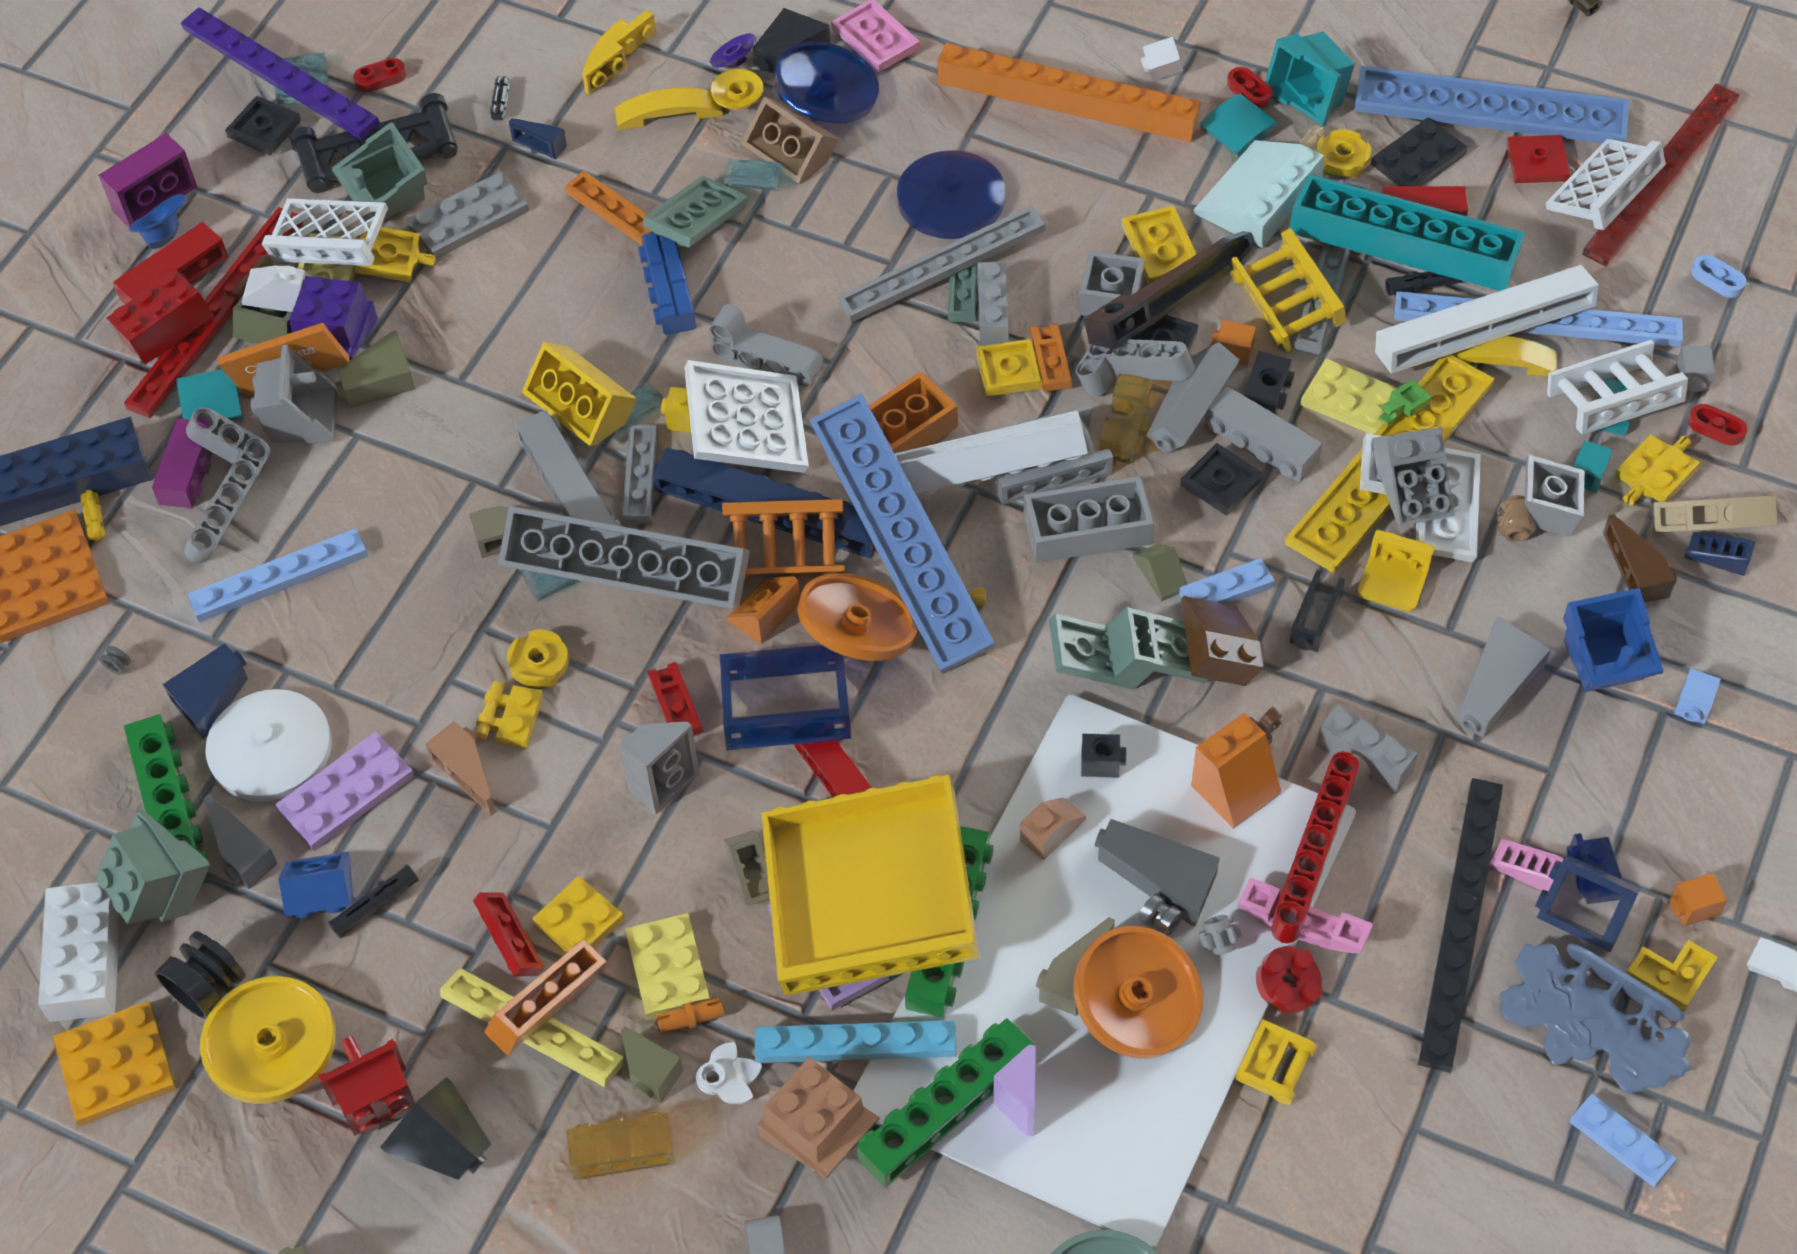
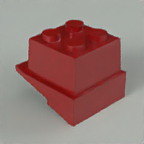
(369, 1086)

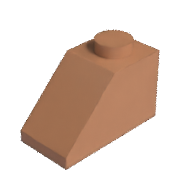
(1049, 826)

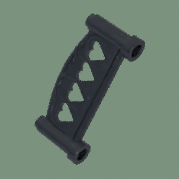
(429, 123)

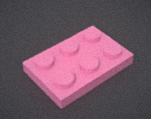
(875, 35)

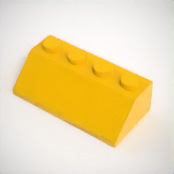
(577, 393)

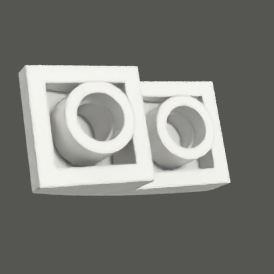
(1775, 962)

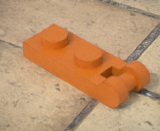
(1051, 357)

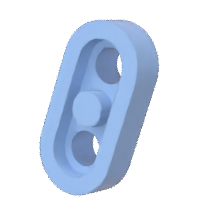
(1718, 276)

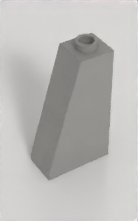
(1191, 398)
(1503, 672)

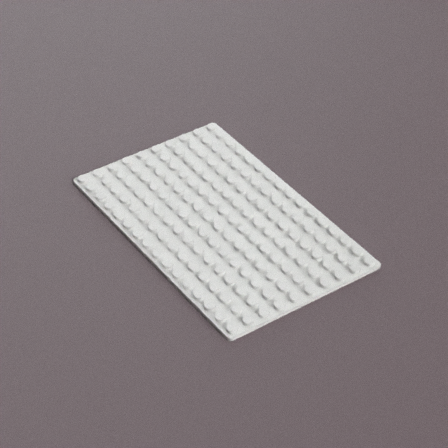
(1108, 1127)

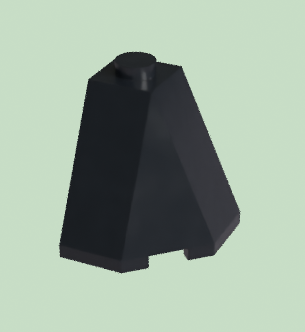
(440, 1134)

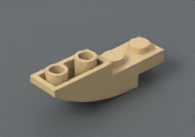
(1715, 514)

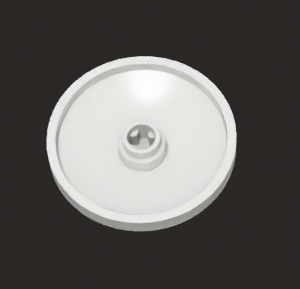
(268, 745)

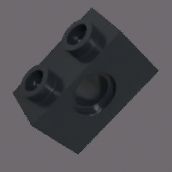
(1268, 381)

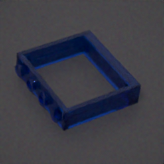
(783, 727)

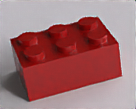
(160, 316)

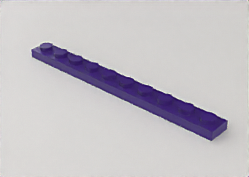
(280, 73)

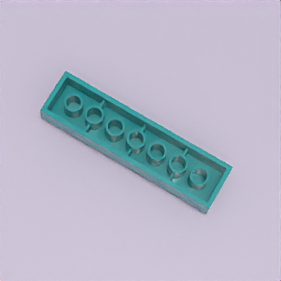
(1407, 232)

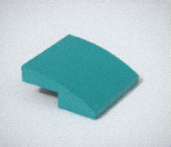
(1238, 124)
(210, 391)

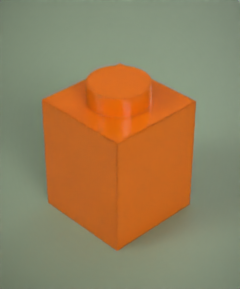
(1236, 338)
(1697, 899)

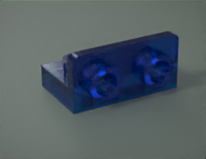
(1600, 855)

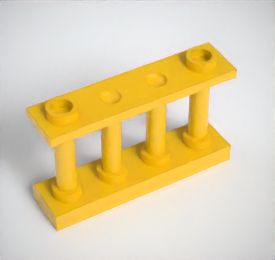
(1303, 269)

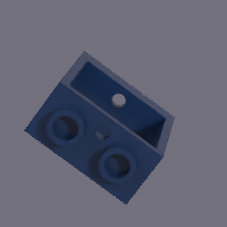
(1558, 873)

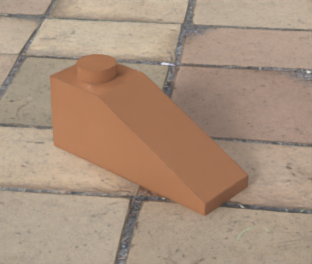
(458, 758)

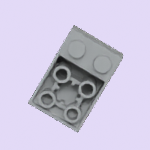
(1414, 475)

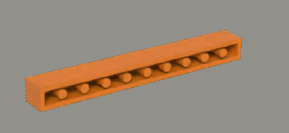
(1068, 92)

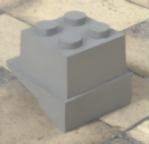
(294, 400)

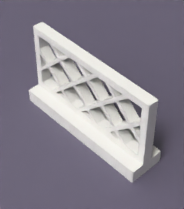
(1620, 189)
(322, 248)

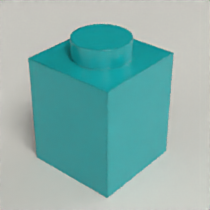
(1594, 460)

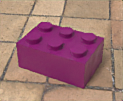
(147, 179)

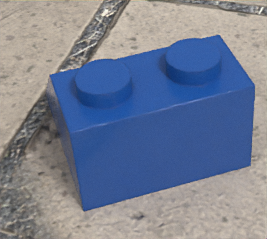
(316, 885)

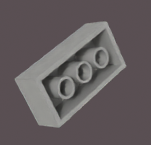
(1088, 519)

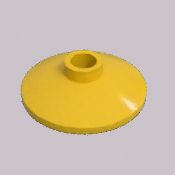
(737, 89)

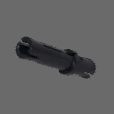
(1417, 281)
(373, 901)

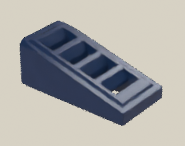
(539, 137)
(1729, 562)

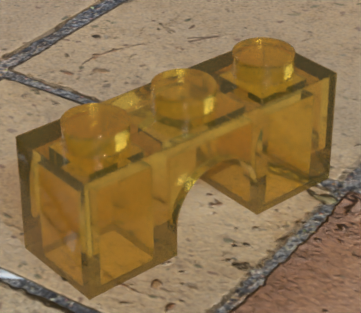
(1131, 399)

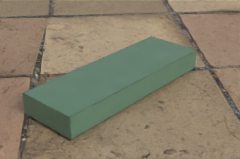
(963, 295)

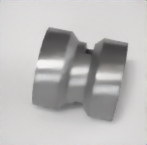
(1160, 914)

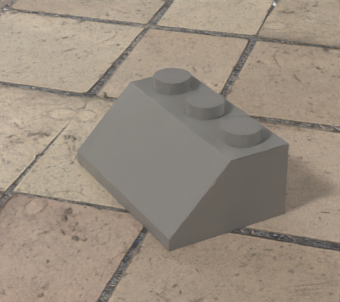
(659, 762)

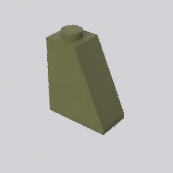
(376, 373)

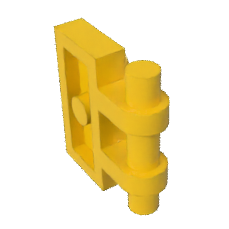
(518, 717)

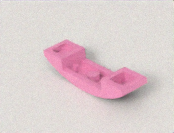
(1320, 928)

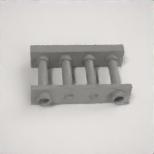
(1060, 474)

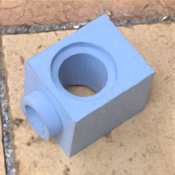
(1697, 696)

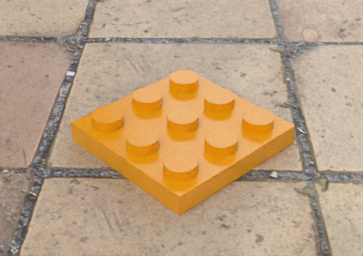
(114, 1063)

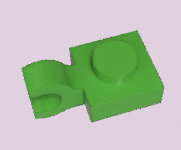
(1407, 399)

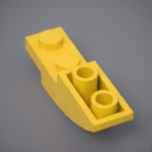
(615, 44)

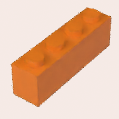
(544, 997)

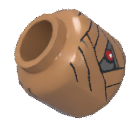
(1515, 519)

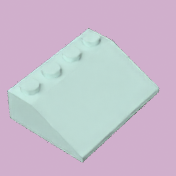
(1260, 189)

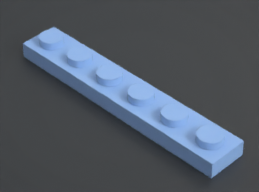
(277, 575)

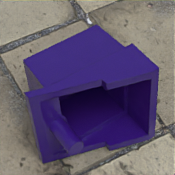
(337, 305)

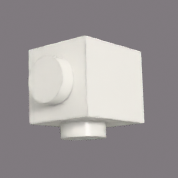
(1161, 59)

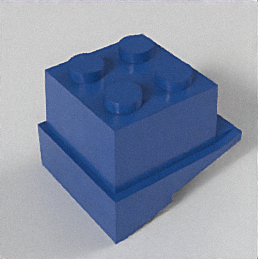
(1611, 640)

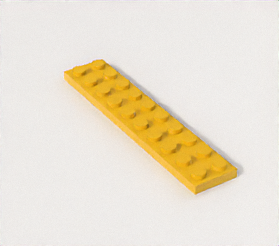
(1348, 514)

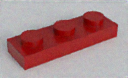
(508, 934)

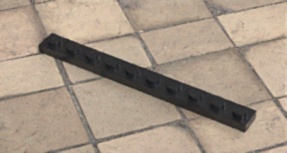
(1460, 926)

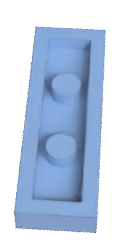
(1231, 584)
(1623, 1140)

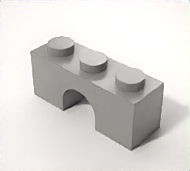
(992, 303)
(1387, 758)

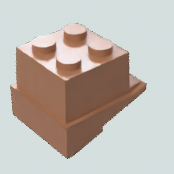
(815, 1119)

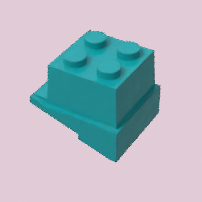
(1309, 74)

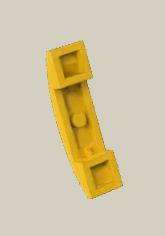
(665, 103)
(1513, 352)

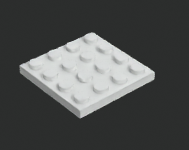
(745, 417)

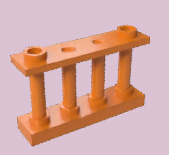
(797, 513)

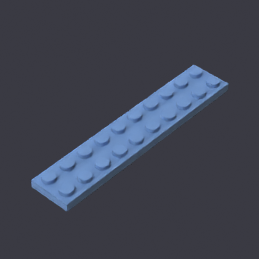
(1491, 105)
(902, 534)

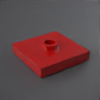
(1538, 159)

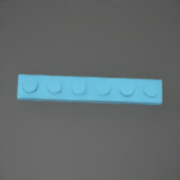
(855, 1041)

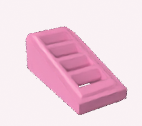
(1531, 877)

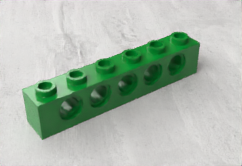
(143, 739)
(934, 996)
(890, 1163)

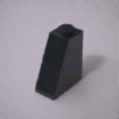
(785, 31)

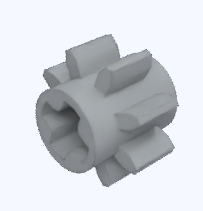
(1220, 934)

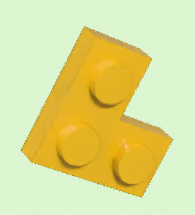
(1674, 981)

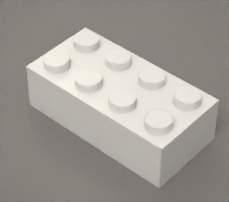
(78, 953)

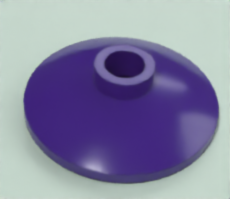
(733, 51)

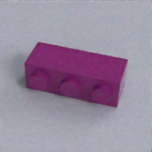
(181, 469)

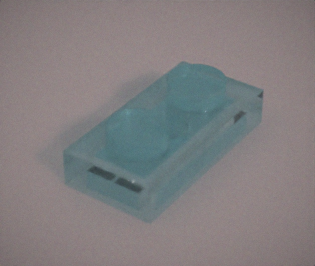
(753, 174)
(647, 403)

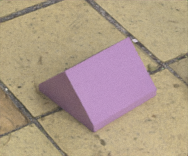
(1016, 1090)

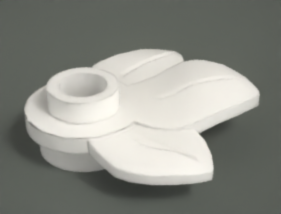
(733, 1073)

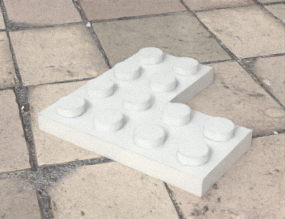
(1454, 535)

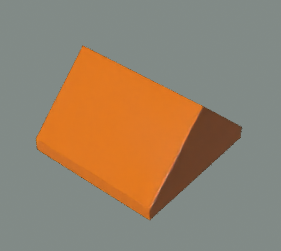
(766, 607)

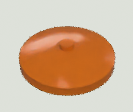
(856, 617)
(1138, 992)

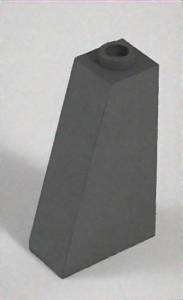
(1159, 866)

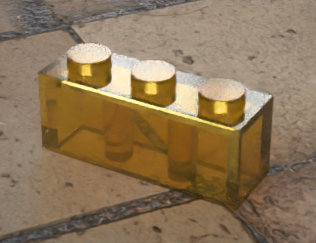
(620, 1146)

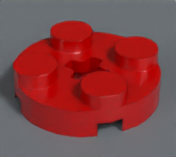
(1304, 971)

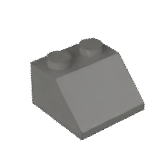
(1554, 495)

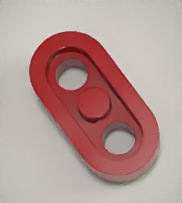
(379, 75)
(1250, 86)
(1717, 424)

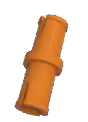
(689, 1015)

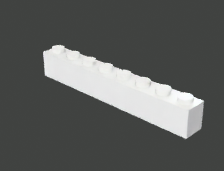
(1486, 319)
(994, 453)

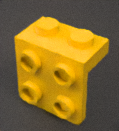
(1395, 571)

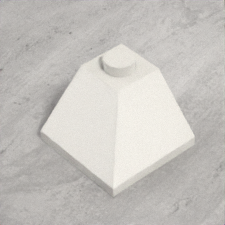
(273, 287)

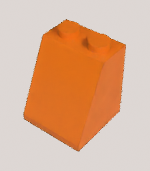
(1236, 770)

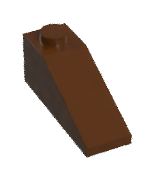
(1639, 561)

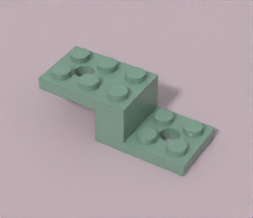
(1123, 650)

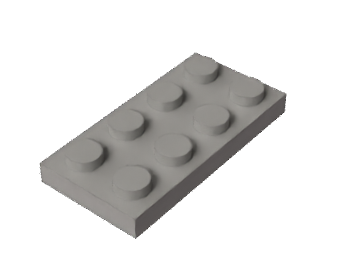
(468, 214)

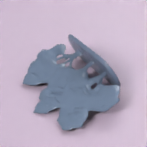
(1587, 1021)

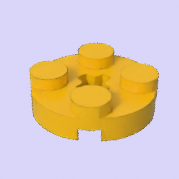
(1356, 156)
(542, 673)

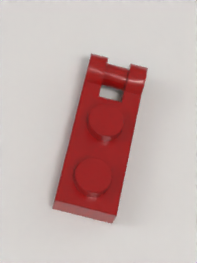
(674, 696)

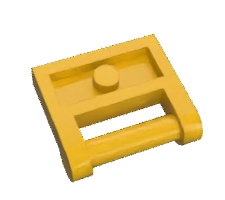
(1265, 1057)

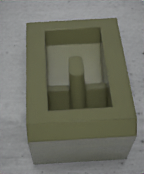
(1161, 569)

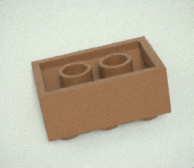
(788, 138)

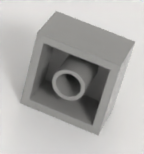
(1107, 278)

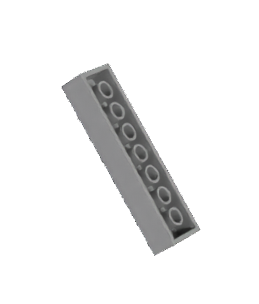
(624, 557)

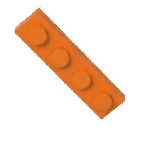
(608, 205)

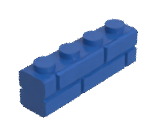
(668, 283)

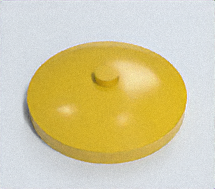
(267, 1040)

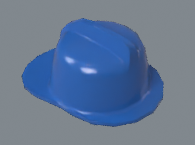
(159, 224)

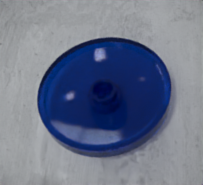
(826, 82)
(950, 194)

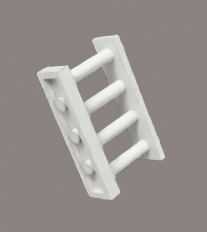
(1623, 405)

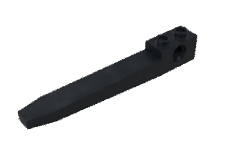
(1132, 314)

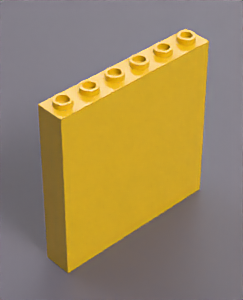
(868, 885)

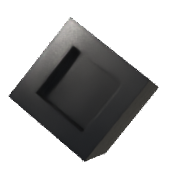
(1097, 766)

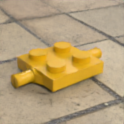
(395, 255)
(1657, 469)

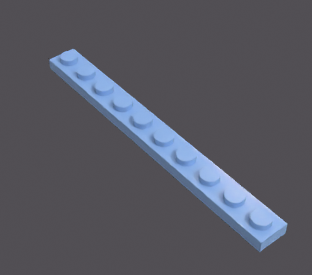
(1583, 324)

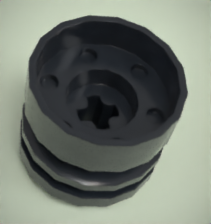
(206, 968)

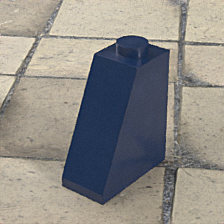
(207, 687)

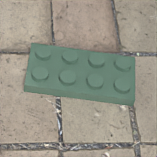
(695, 211)

